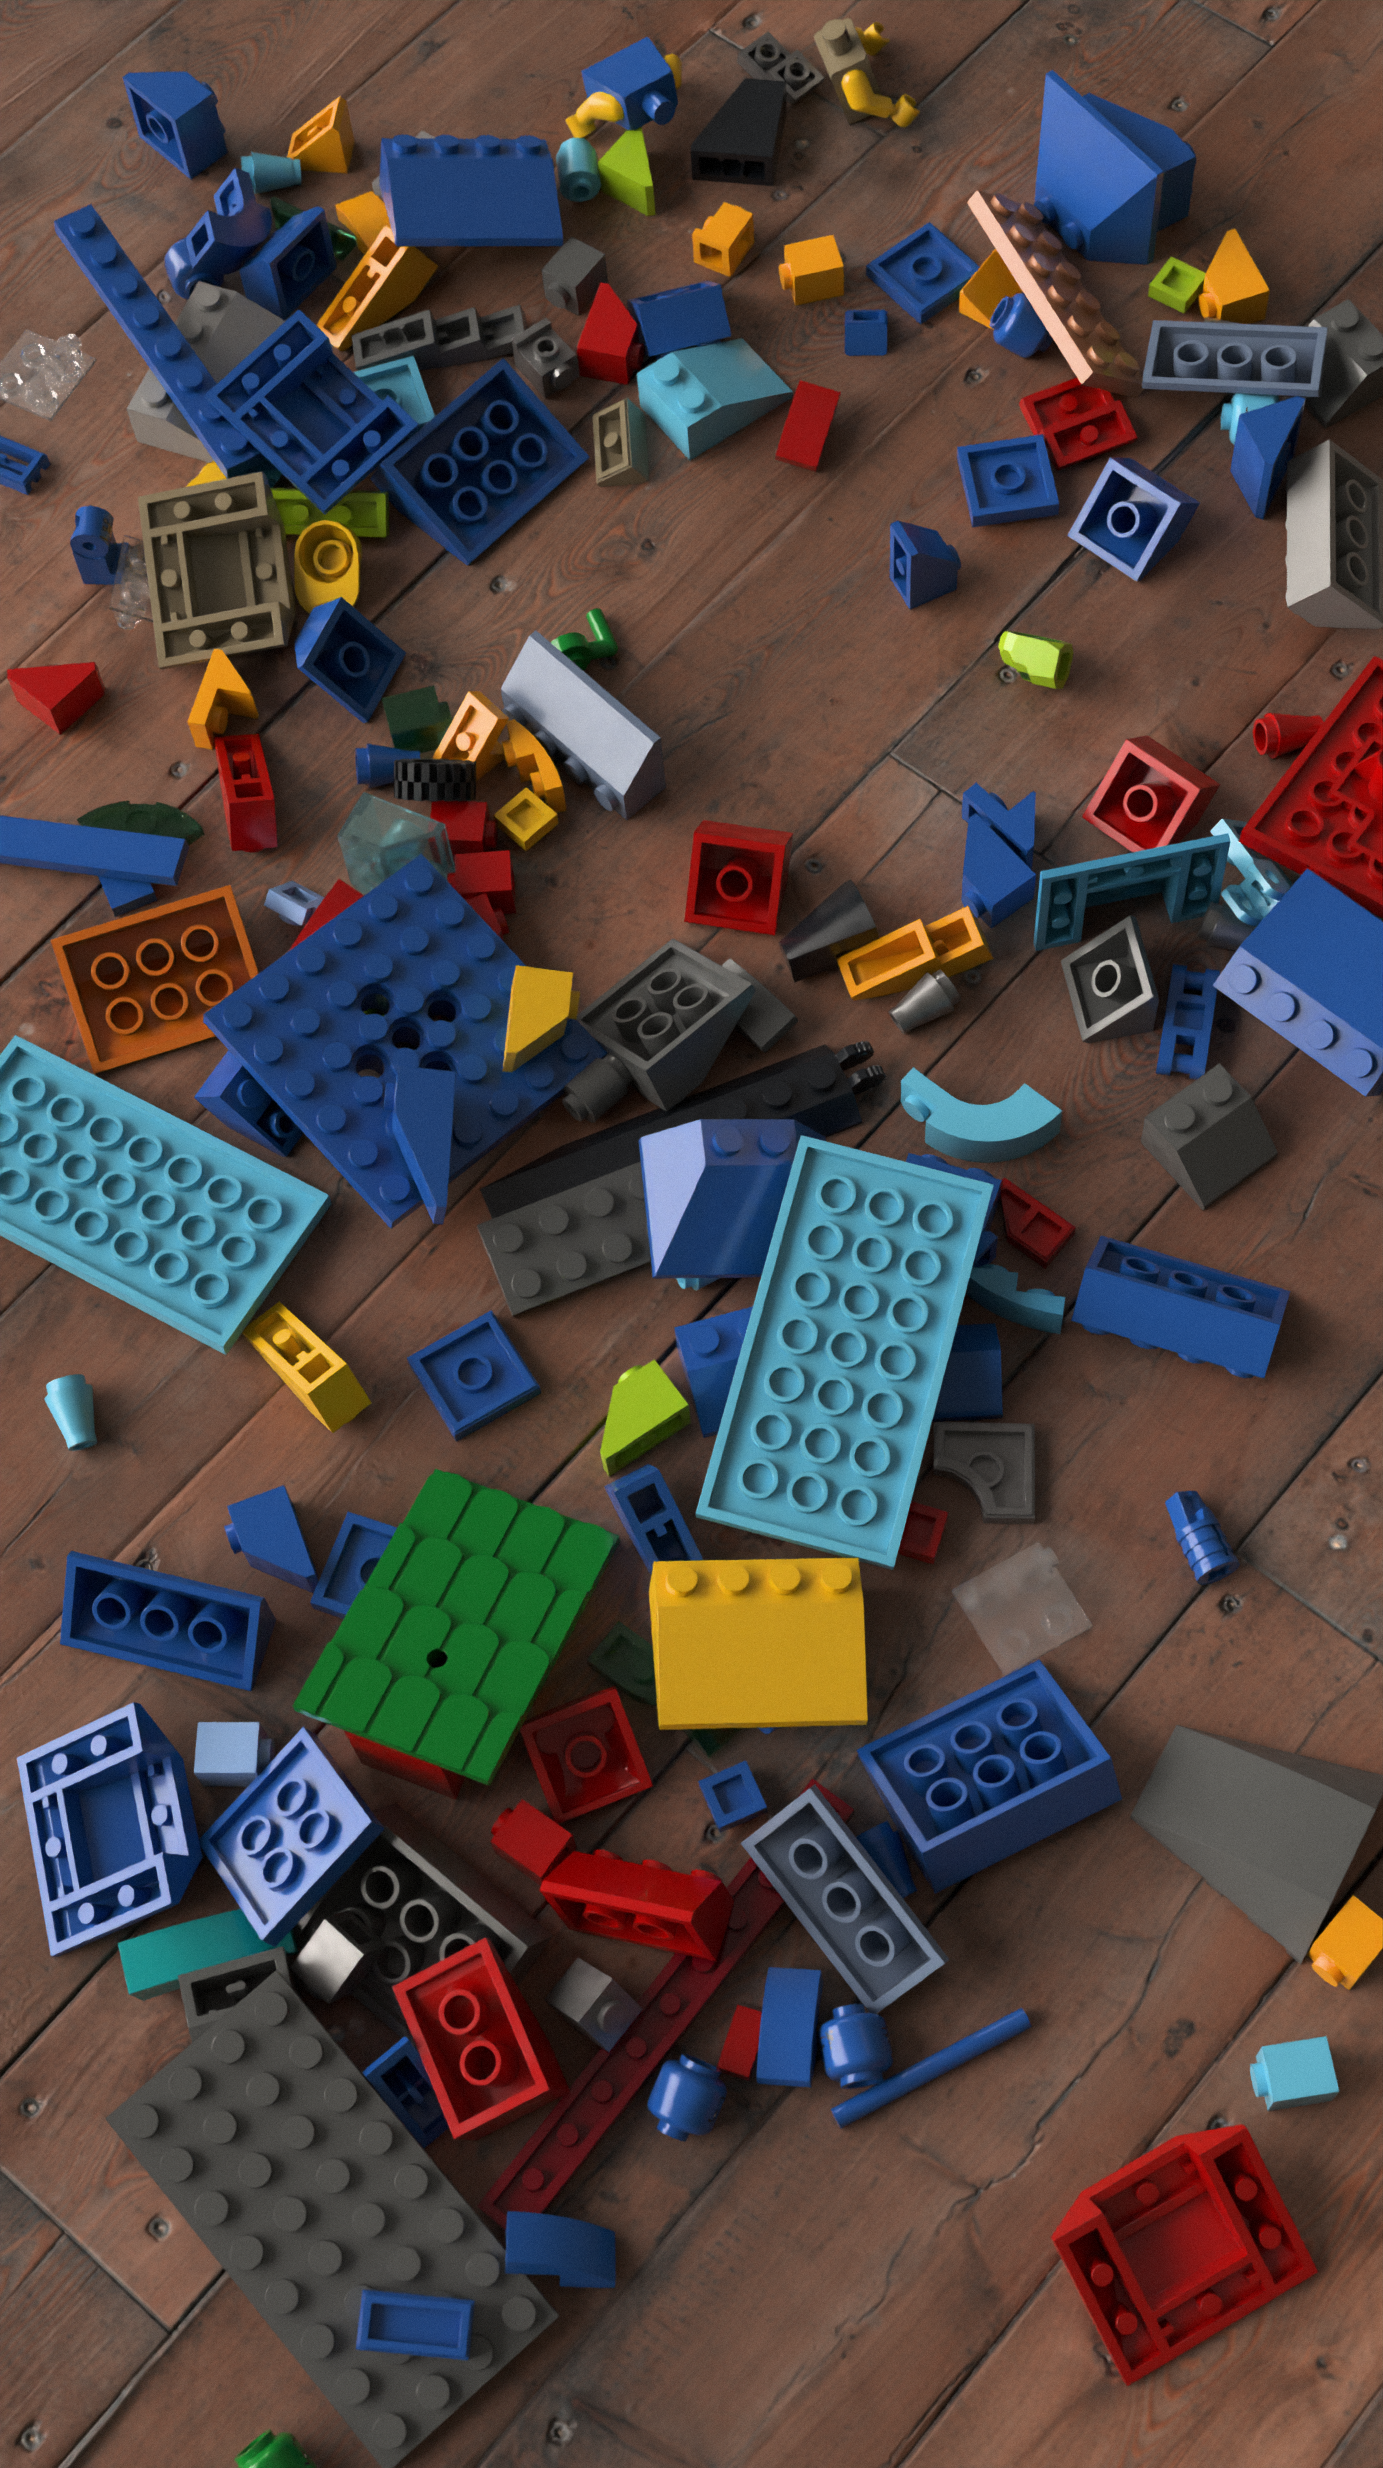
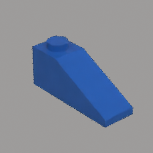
(423, 1129)
(652, 1517)

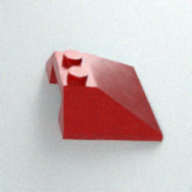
(1180, 2247)

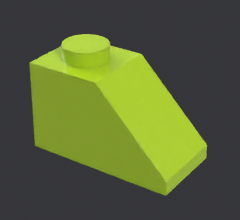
(641, 1415)

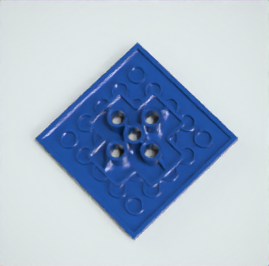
(413, 956)

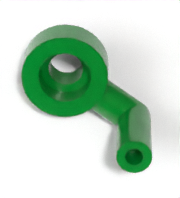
(581, 651)

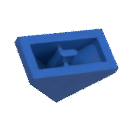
(408, 2091)

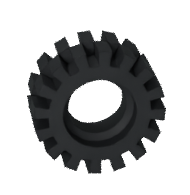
(434, 780)

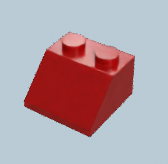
(1149, 796)
(737, 876)

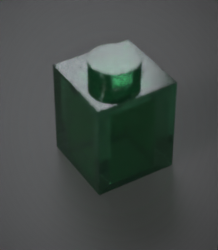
(417, 719)

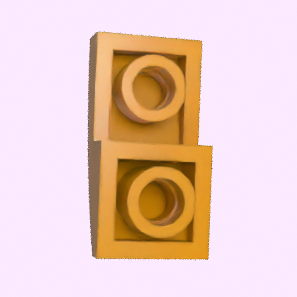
(364, 217)
(533, 764)

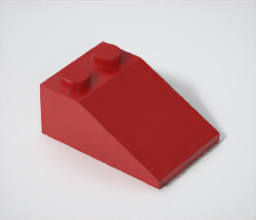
(479, 2042)

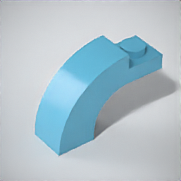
(980, 1131)

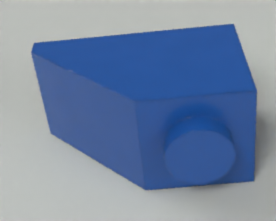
(921, 563)
(993, 875)
(272, 1538)

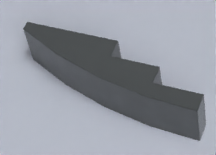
(441, 341)

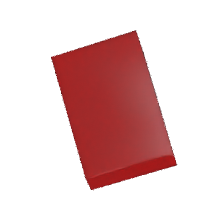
(57, 692)

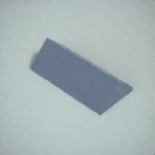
(1235, 358)
(844, 1900)

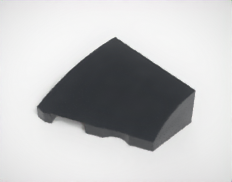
(829, 929)

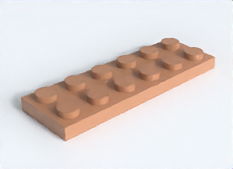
(1057, 294)

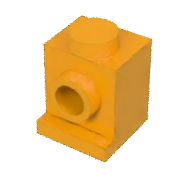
(724, 239)

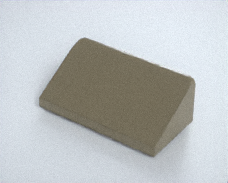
(620, 445)

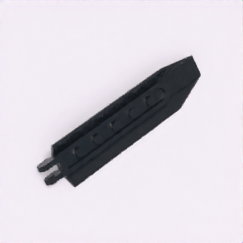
(798, 1088)

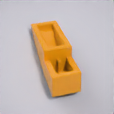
(907, 954)

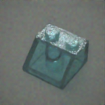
(385, 838)

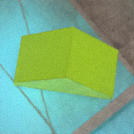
(627, 173)

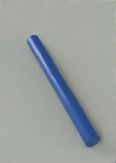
(931, 2068)

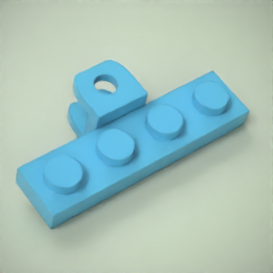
(1263, 882)

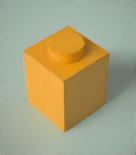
(812, 270)
(1348, 1944)

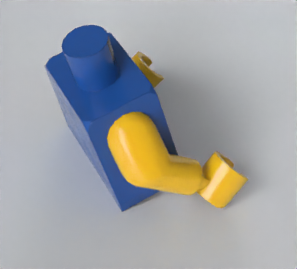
(629, 89)

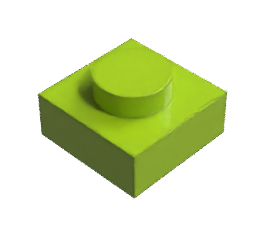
(1177, 285)

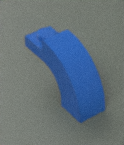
(227, 239)

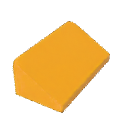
(987, 289)

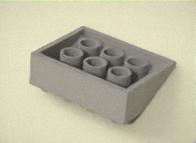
(222, 332)

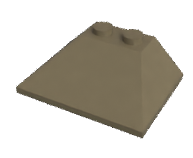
(216, 570)

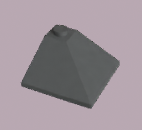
(669, 1020)

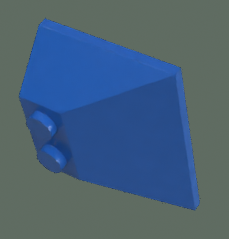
(1095, 181)
(310, 412)
(716, 1194)
(108, 1826)

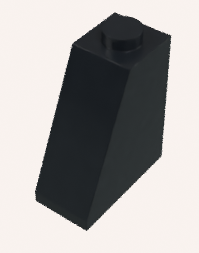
(743, 136)

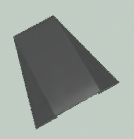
(1260, 1826)

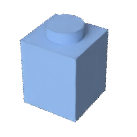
(231, 1753)

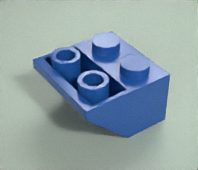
(247, 1108)

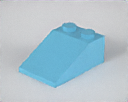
(709, 393)

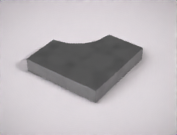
(993, 1463)

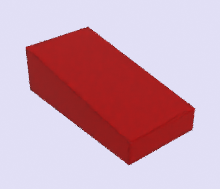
(741, 2043)

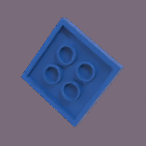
(290, 1836)

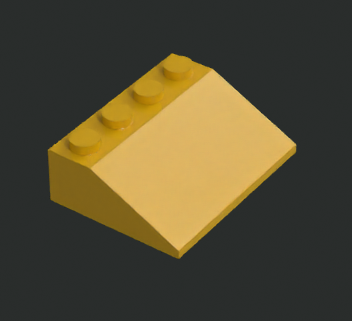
(758, 1643)

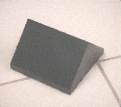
(1112, 984)

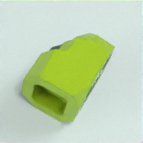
(1037, 658)

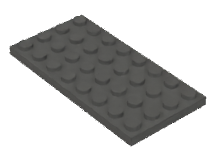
(320, 2194)

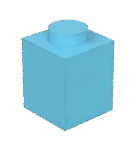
(1294, 2074)

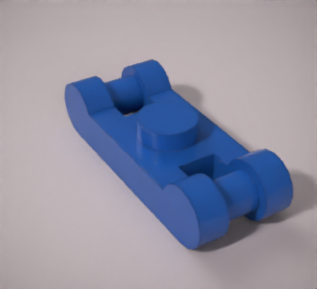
(1187, 1021)

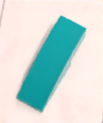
(157, 1958)

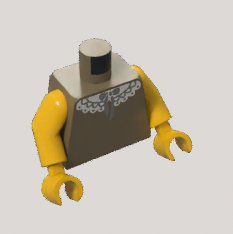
(845, 59)

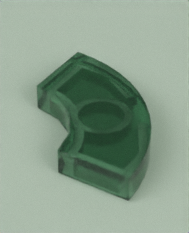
(144, 818)

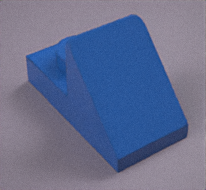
(1012, 826)

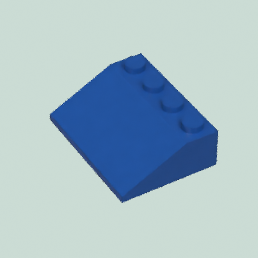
(470, 191)
(480, 464)
(1317, 979)
(990, 1775)

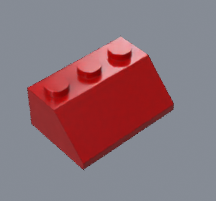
(640, 1903)

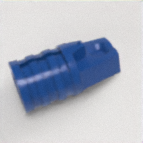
(1201, 1538)

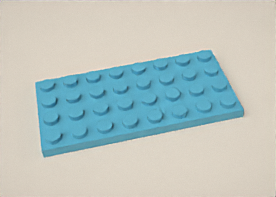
(143, 1199)
(845, 1352)

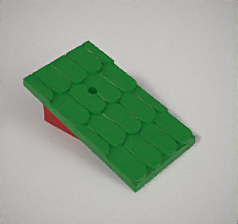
(456, 1633)

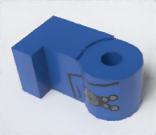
(95, 546)

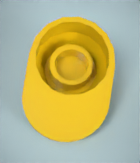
(327, 564)

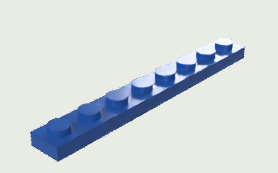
(154, 337)

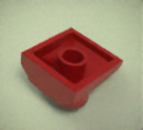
(585, 1754)

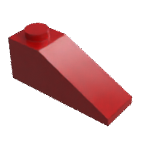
(246, 793)

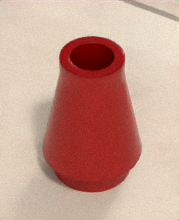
(1284, 733)

